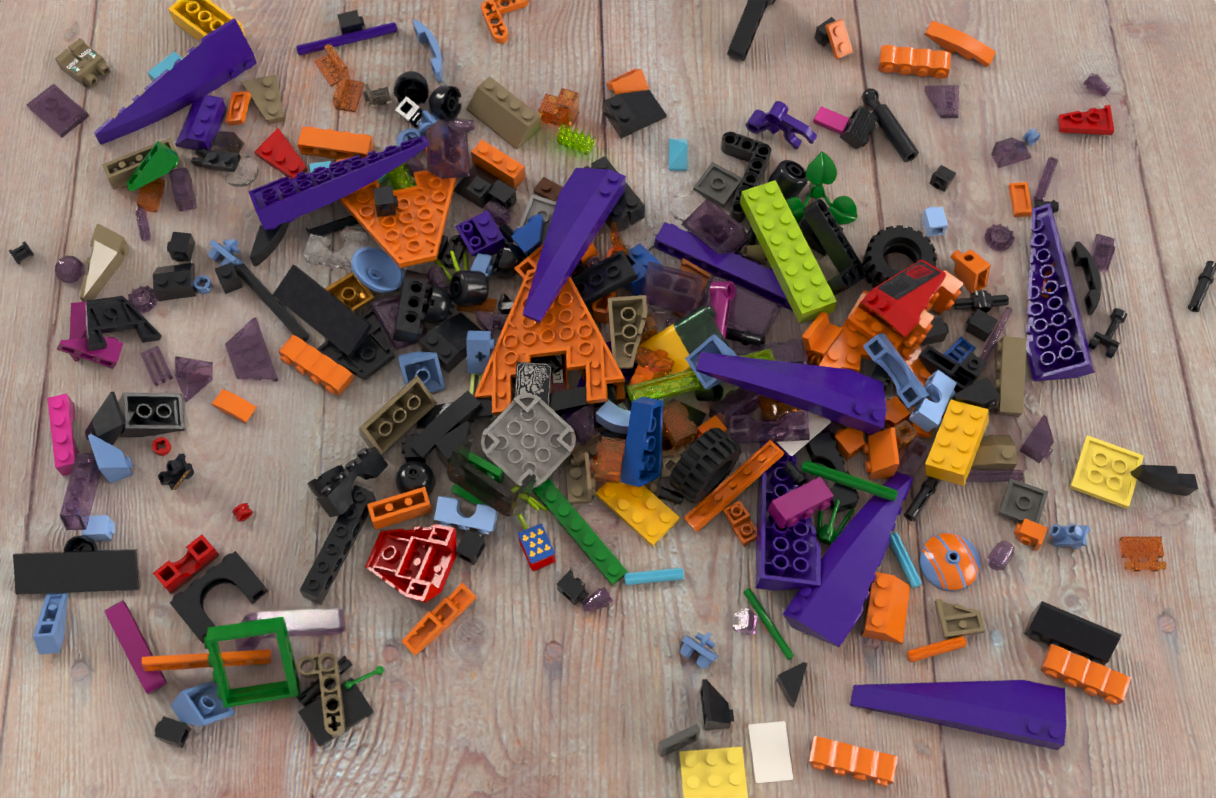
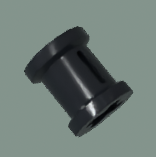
(21, 252)

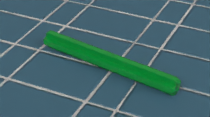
(849, 480)

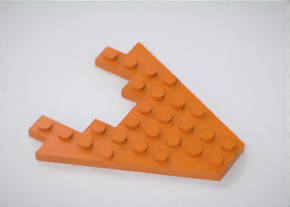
(419, 222)
(563, 330)

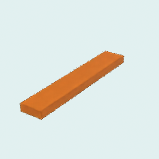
(733, 486)
(200, 660)

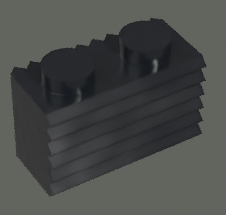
(859, 127)

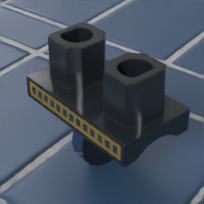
(176, 472)

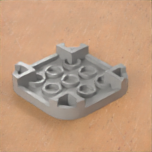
(528, 440)

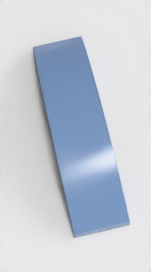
(425, 35)

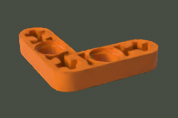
(497, 10)

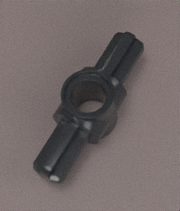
(981, 300)

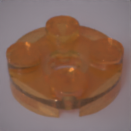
(655, 359)

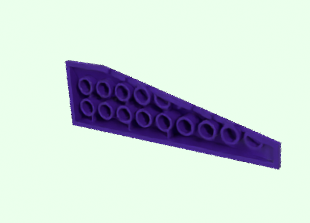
(207, 67)
(290, 198)
(575, 222)
(1055, 327)
(821, 390)
(848, 570)
(1000, 709)

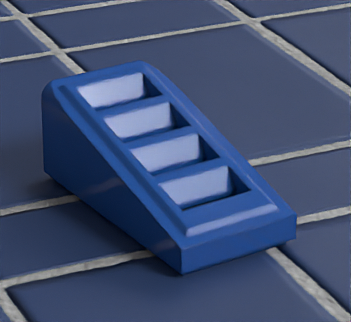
(962, 354)

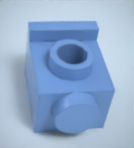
(484, 264)

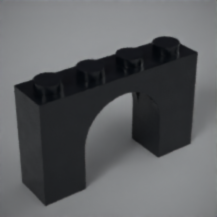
(232, 571)

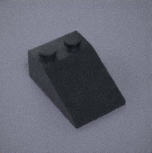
(632, 111)
(449, 341)
(151, 413)

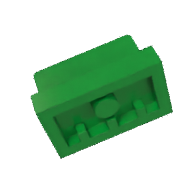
(484, 466)

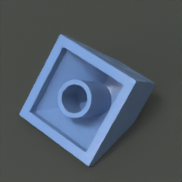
(711, 345)
(425, 366)
(110, 460)
(200, 705)

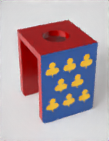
(536, 547)

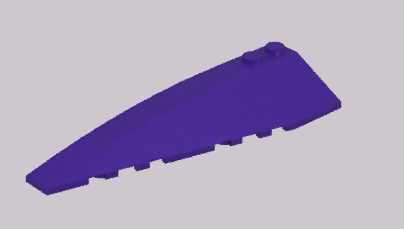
(788, 555)

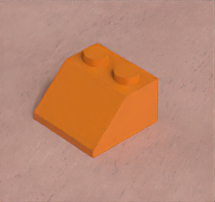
(881, 454)

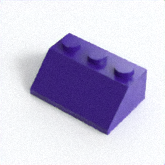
(202, 123)

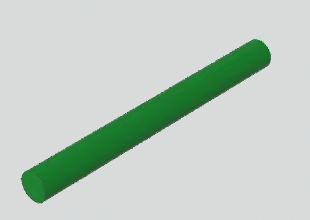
(768, 624)

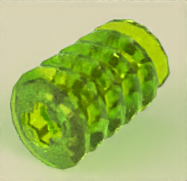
(575, 140)
(399, 178)

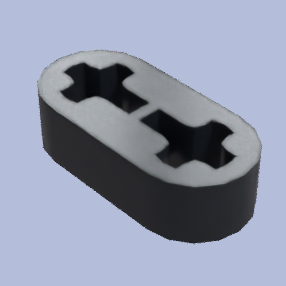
(458, 252)

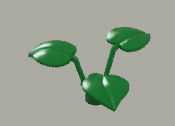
(820, 172)

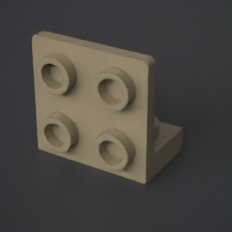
(580, 482)

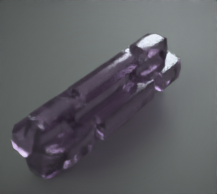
(143, 225)

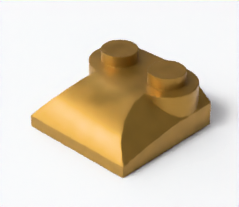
(351, 291)

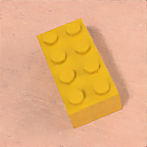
(199, 17)
(957, 442)

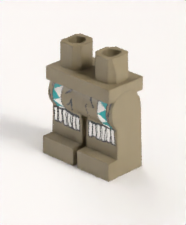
(82, 63)

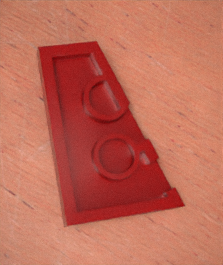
(1090, 122)
(280, 155)

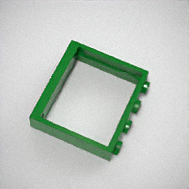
(255, 693)

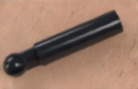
(890, 126)

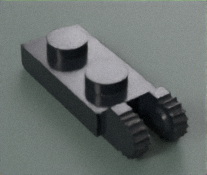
(216, 160)

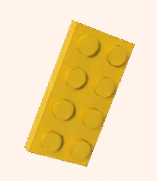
(639, 510)

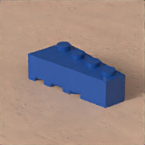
(643, 443)

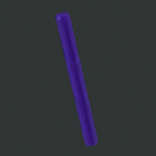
(347, 38)

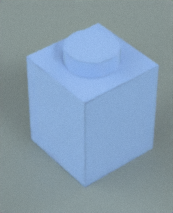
(934, 221)
(100, 528)

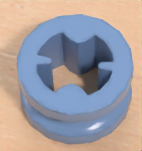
(1031, 137)
(208, 285)

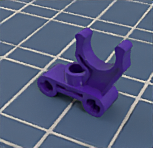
(777, 120)

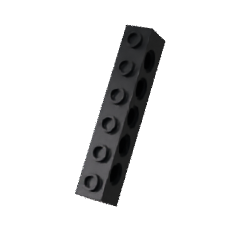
(337, 546)

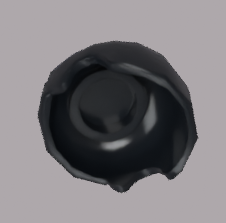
(80, 543)

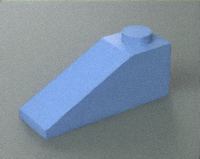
(51, 624)

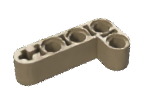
(327, 695)

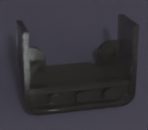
(485, 487)

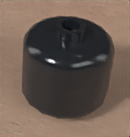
(790, 178)
(469, 288)

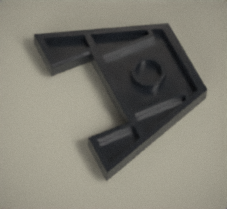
(114, 315)
(370, 355)

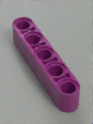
(134, 645)

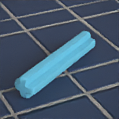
(904, 560)
(654, 576)

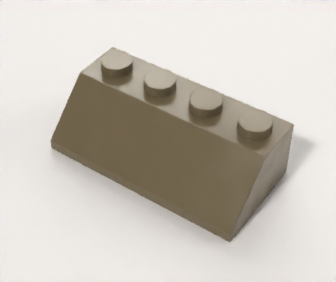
(504, 113)
(397, 415)

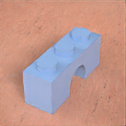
(928, 413)
(449, 512)

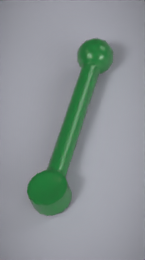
(379, 670)

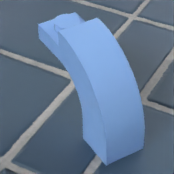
(613, 417)

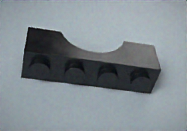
(823, 451)
(337, 496)

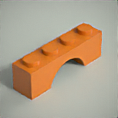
(851, 440)

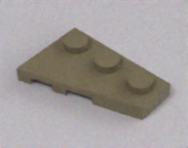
(267, 97)

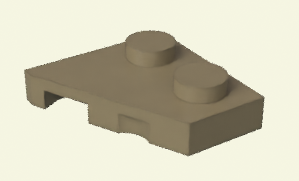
(957, 620)

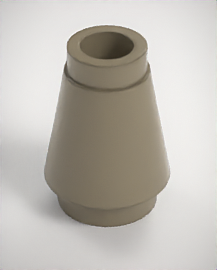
(754, 252)

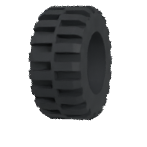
(895, 241)
(704, 465)

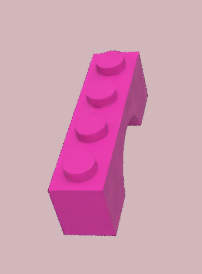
(61, 422)

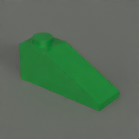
(155, 165)

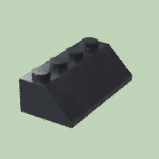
(1072, 633)

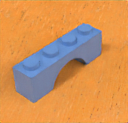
(906, 383)

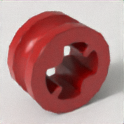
(161, 440)
(242, 512)

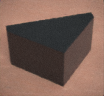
(791, 681)

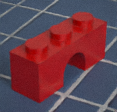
(176, 574)

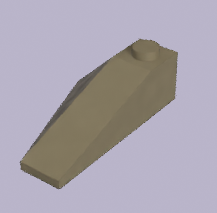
(106, 258)
(626, 323)
(995, 453)

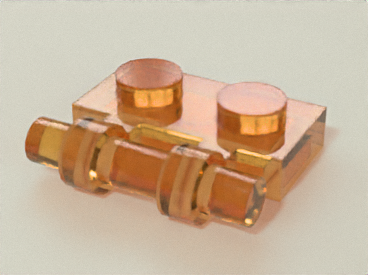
(1142, 547)

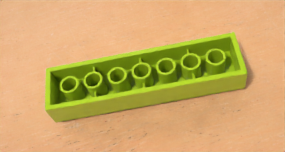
(787, 251)

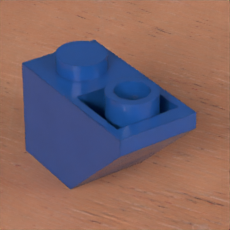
(530, 235)

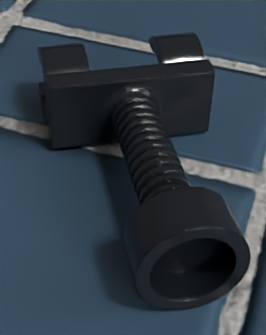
(1117, 316)

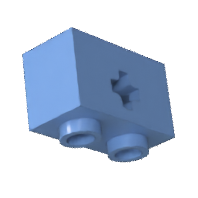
(479, 342)

